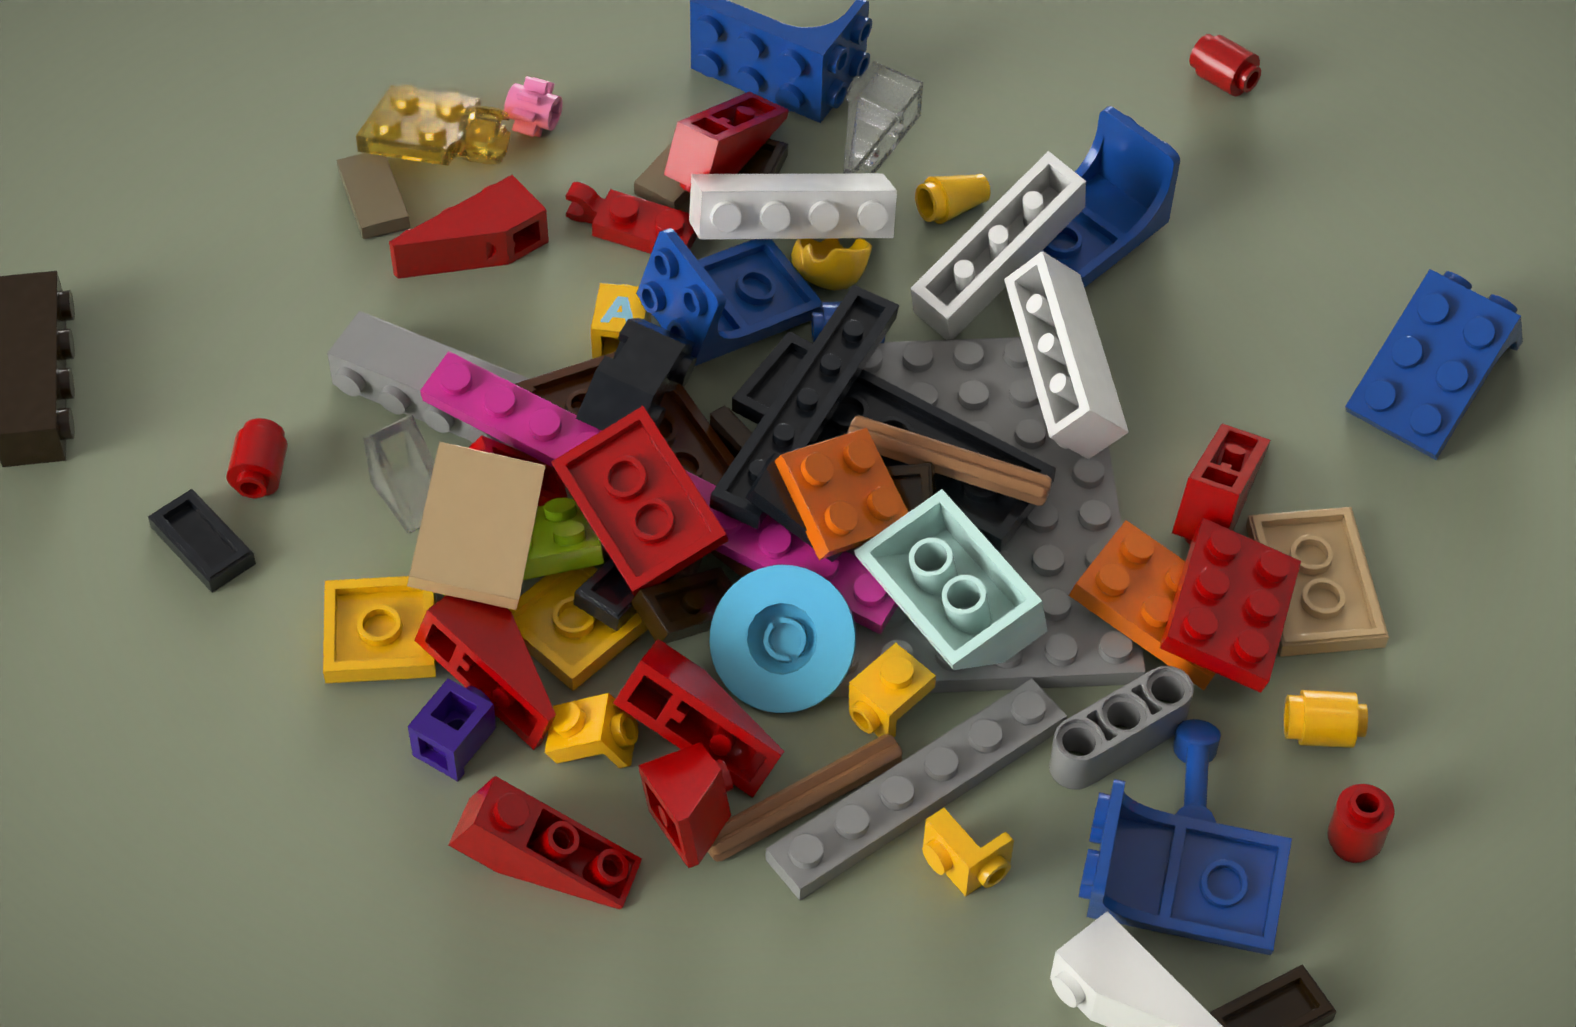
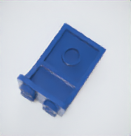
(781, 62)
(1126, 198)
(724, 296)
(1435, 362)
(1184, 874)

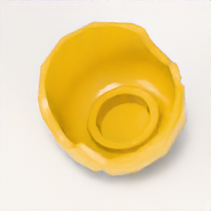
(829, 263)

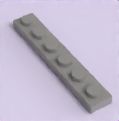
(914, 789)

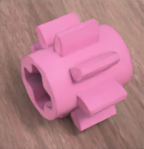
(533, 106)

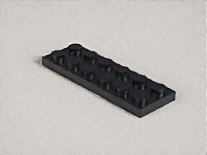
(876, 399)

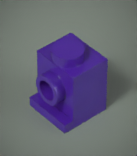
(452, 728)

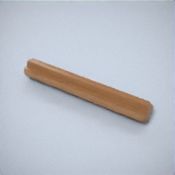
(957, 462)
(806, 796)

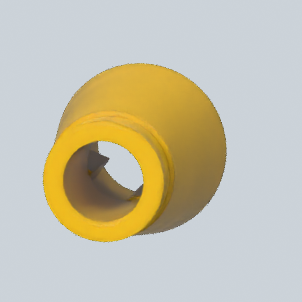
(949, 196)

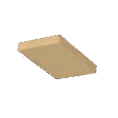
(477, 526)
(1334, 591)

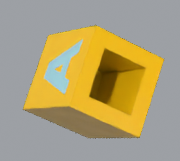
(612, 310)

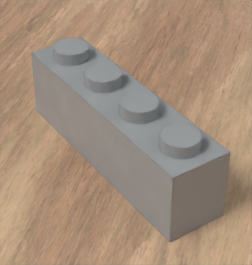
(392, 367)

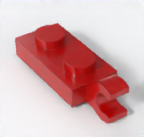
(626, 217)

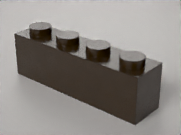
(34, 369)

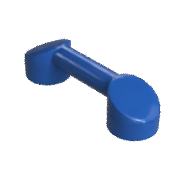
(1196, 745)

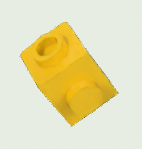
(888, 690)
(590, 729)
(960, 858)

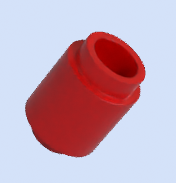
(1225, 64)
(257, 458)
(1360, 822)

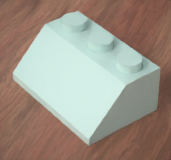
(954, 585)

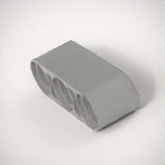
(1109, 747)

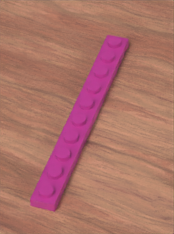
(550, 431)

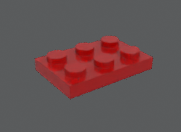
(639, 501)
(1231, 605)

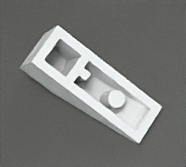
(1121, 982)

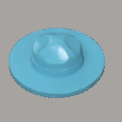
(782, 639)

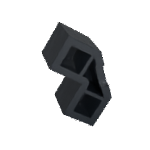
(639, 374)

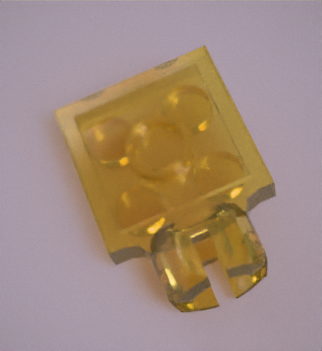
(434, 128)

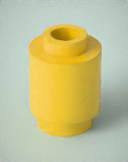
(1325, 718)

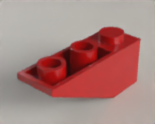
(476, 233)
(542, 846)

